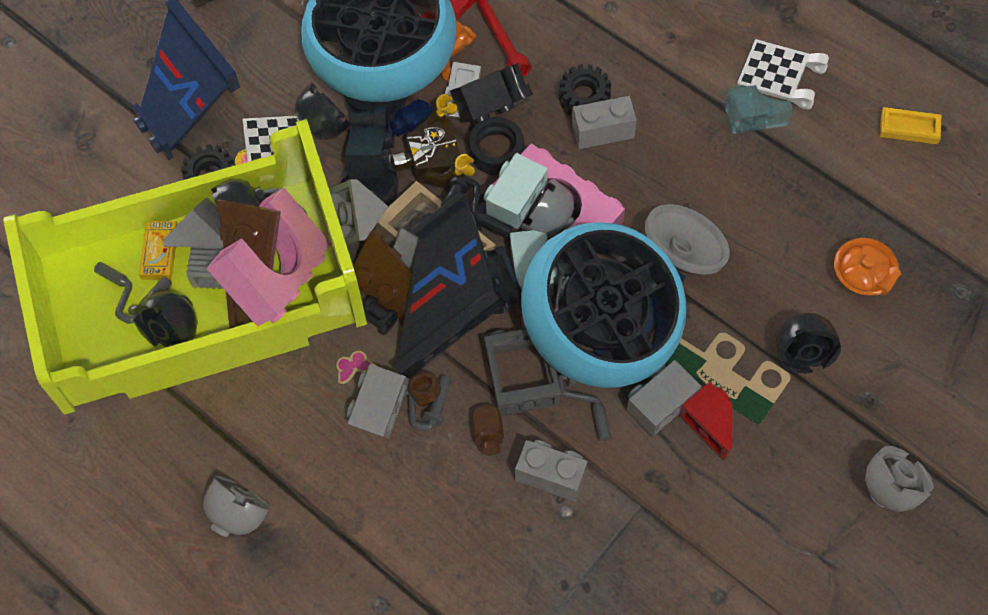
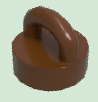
(424, 388)

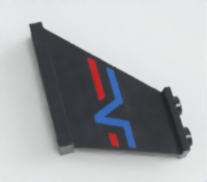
(448, 285)

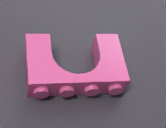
(591, 202)
(255, 286)

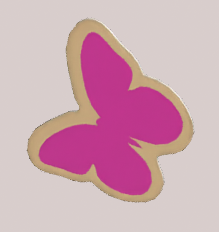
(349, 366)

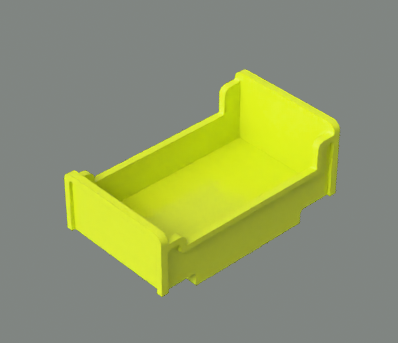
(70, 310)

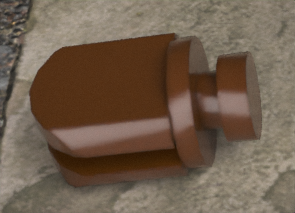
(487, 429)

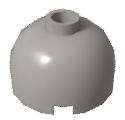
(551, 211)
(896, 481)
(233, 508)

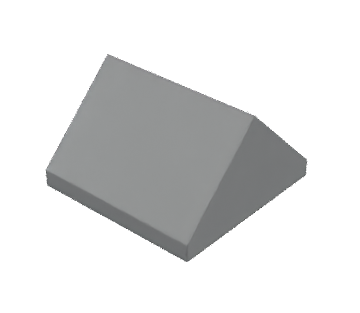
(356, 209)
(198, 228)

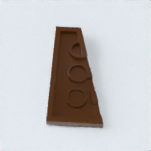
(258, 229)
(383, 273)

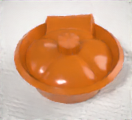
(866, 266)

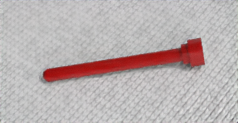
(503, 39)

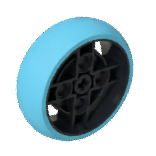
(385, 42)
(643, 271)

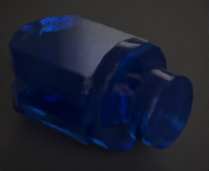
(409, 117)

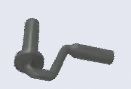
(122, 281)
(598, 408)
(433, 417)

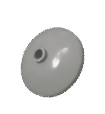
(687, 239)

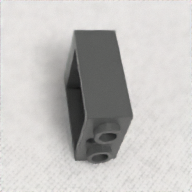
(524, 399)

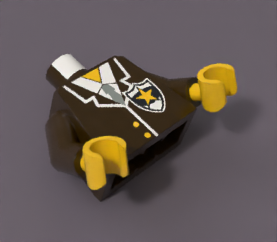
(434, 149)

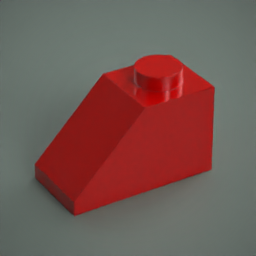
(710, 418)

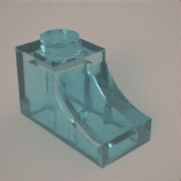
(753, 111)

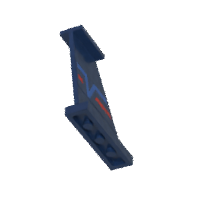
(182, 82)

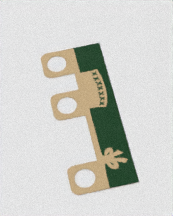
(747, 397)

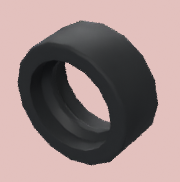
(490, 127)

